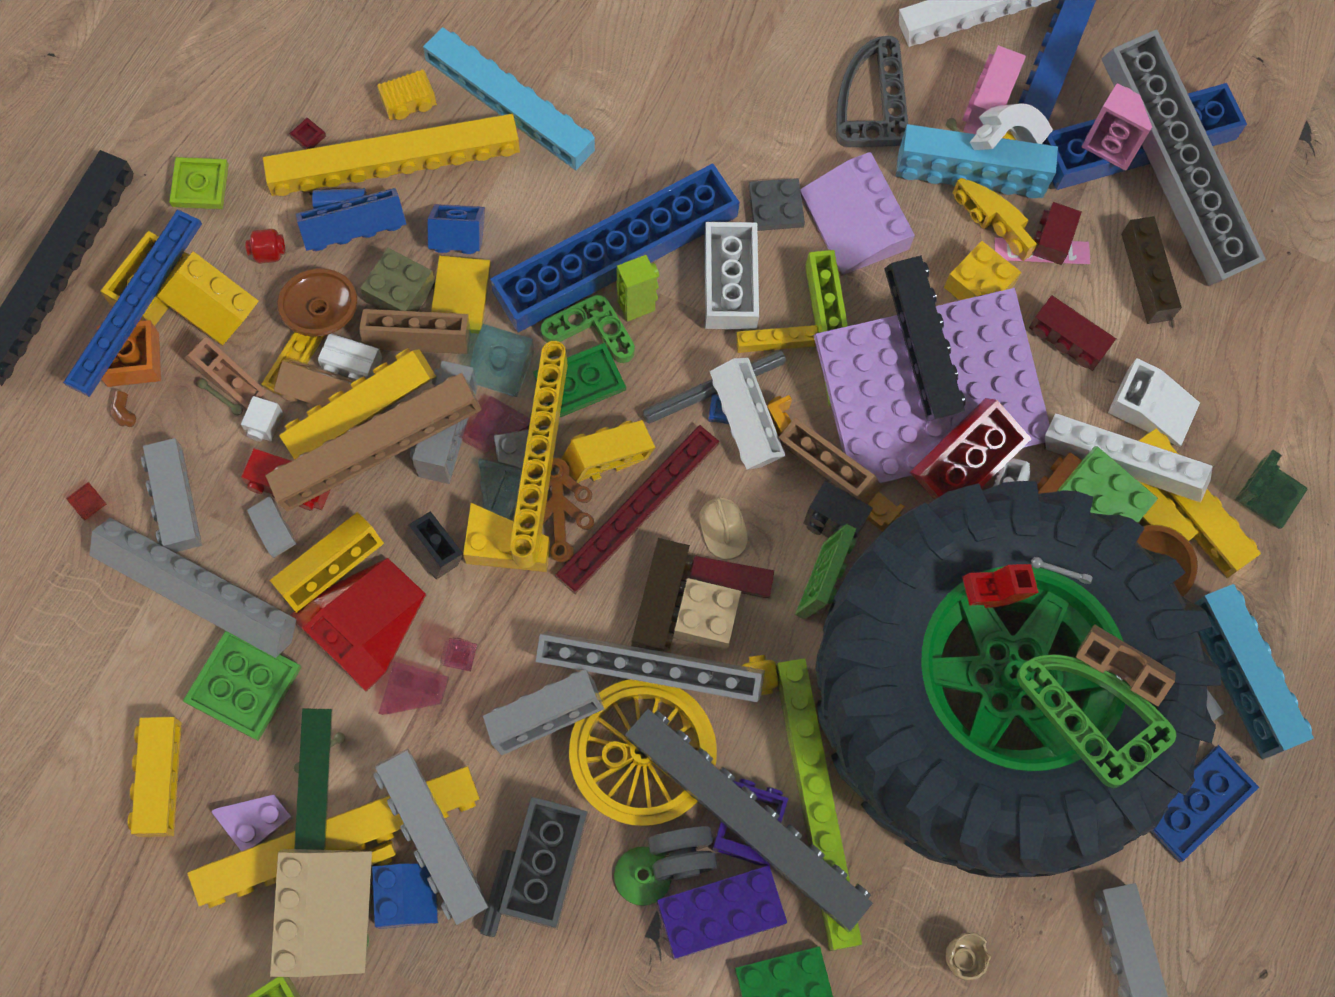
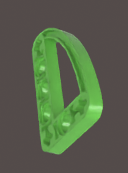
(1088, 730)

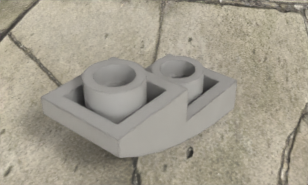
(271, 527)

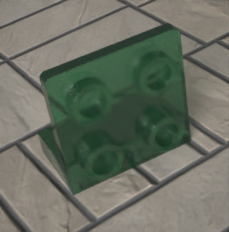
(1271, 491)

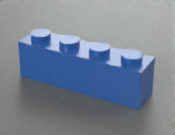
(351, 219)

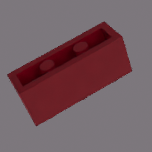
(1072, 333)

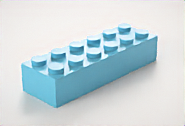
(948, 156)
(1251, 674)

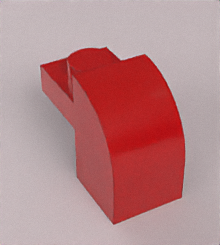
(1000, 587)

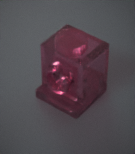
(458, 654)

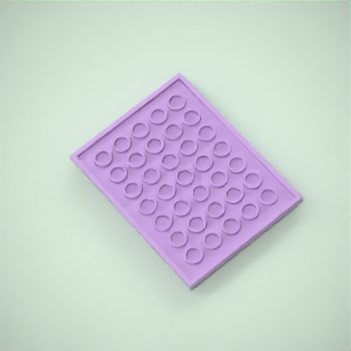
(878, 396)

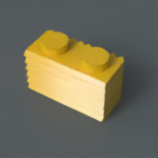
(407, 95)

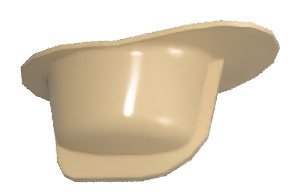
(723, 528)

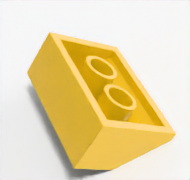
(207, 298)

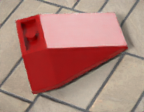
(363, 620)

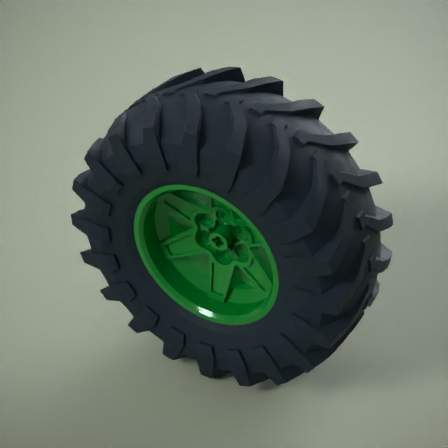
(951, 786)

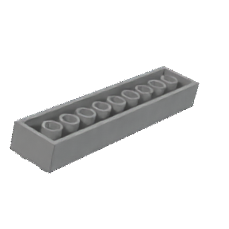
(1186, 160)

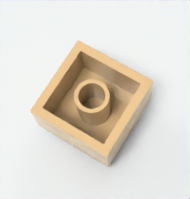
(707, 614)

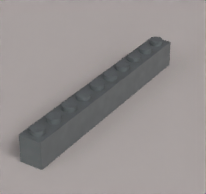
(749, 820)

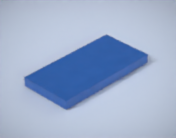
(1212, 798)

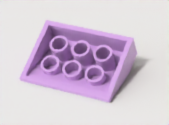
(857, 214)

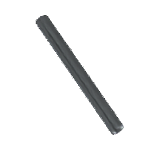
(706, 389)

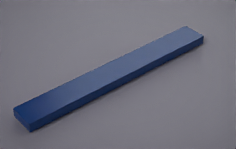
(132, 303)

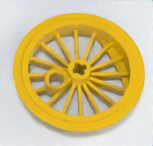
(695, 726)

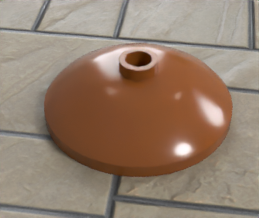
(316, 292)
(1172, 543)

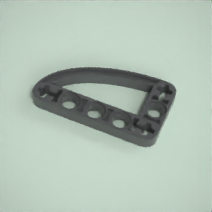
(886, 127)

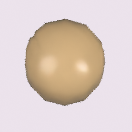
(968, 956)

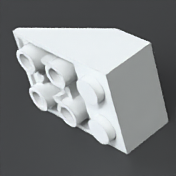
(1154, 401)

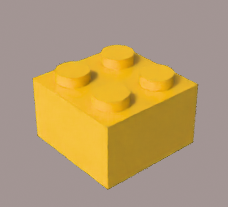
(981, 274)

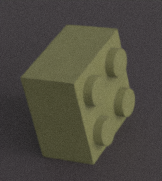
(397, 283)

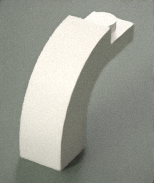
(1021, 120)

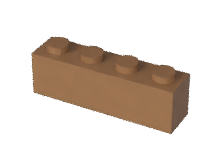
(415, 330)
(310, 383)
(830, 461)

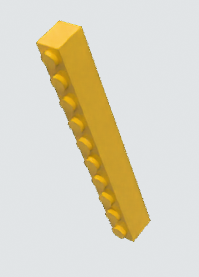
(391, 155)
(344, 832)

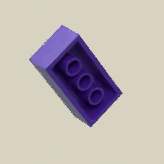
(721, 912)

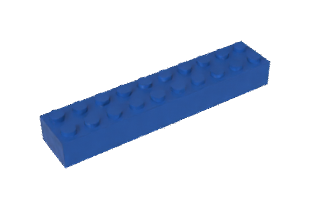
(591, 256)

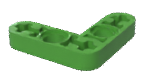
(598, 319)

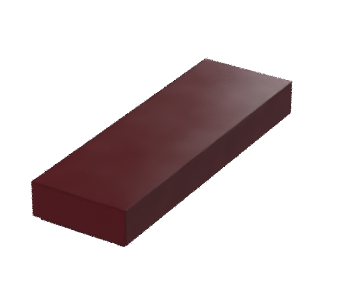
(741, 577)

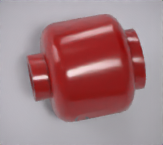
(265, 246)

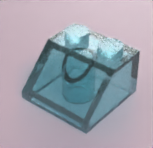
(501, 359)

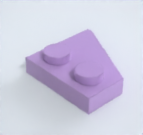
(252, 820)

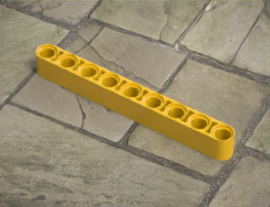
(539, 463)

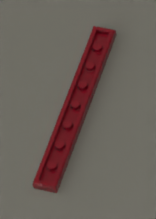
(637, 509)

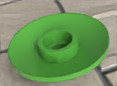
(630, 886)

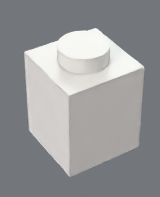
(261, 419)

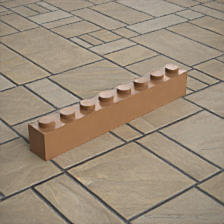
(373, 442)

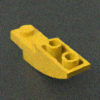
(992, 209)

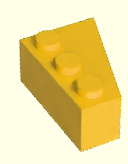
(608, 450)
(490, 538)

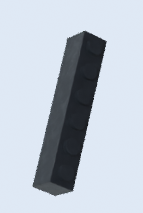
(924, 338)

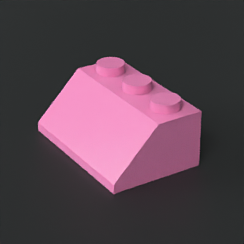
(1119, 128)

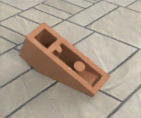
(224, 372)

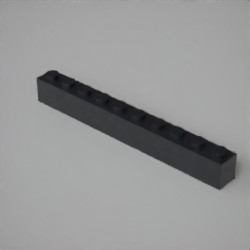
(59, 256)

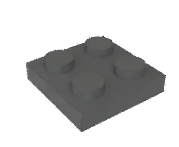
(776, 204)

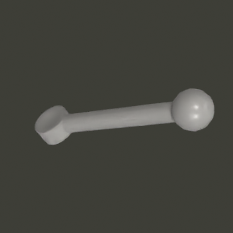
(1037, 562)

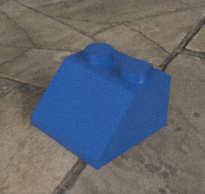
(456, 228)
(403, 896)

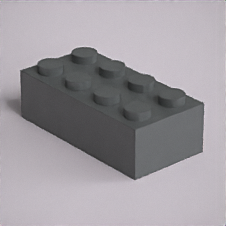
(544, 863)

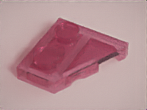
(493, 420)
(412, 689)

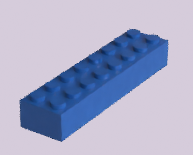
(1076, 165)

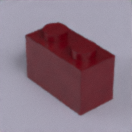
(1056, 233)

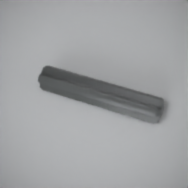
(492, 915)

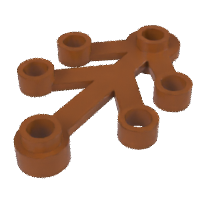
(559, 504)

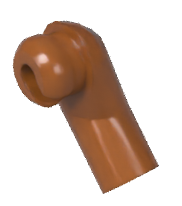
(119, 412)

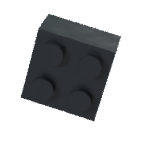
(834, 509)

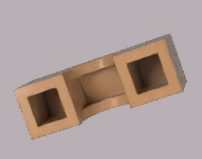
(1140, 671)

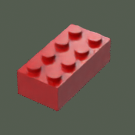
(972, 450)

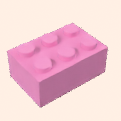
(993, 85)

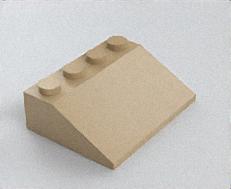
(321, 912)

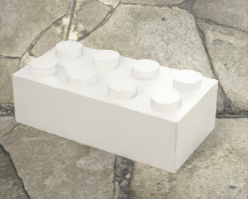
(731, 275)

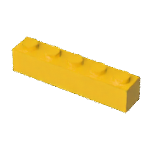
(776, 339)

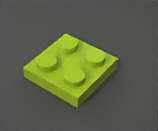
(199, 183)

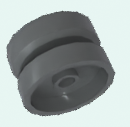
(683, 858)

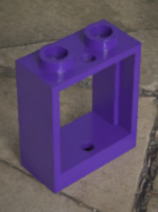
(740, 851)

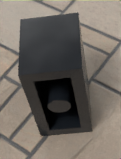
(433, 545)

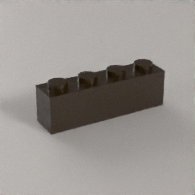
(1151, 270)
(661, 594)

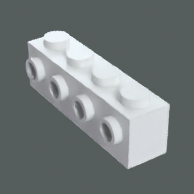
(747, 413)

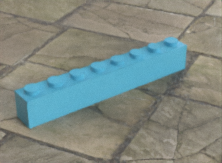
(507, 96)

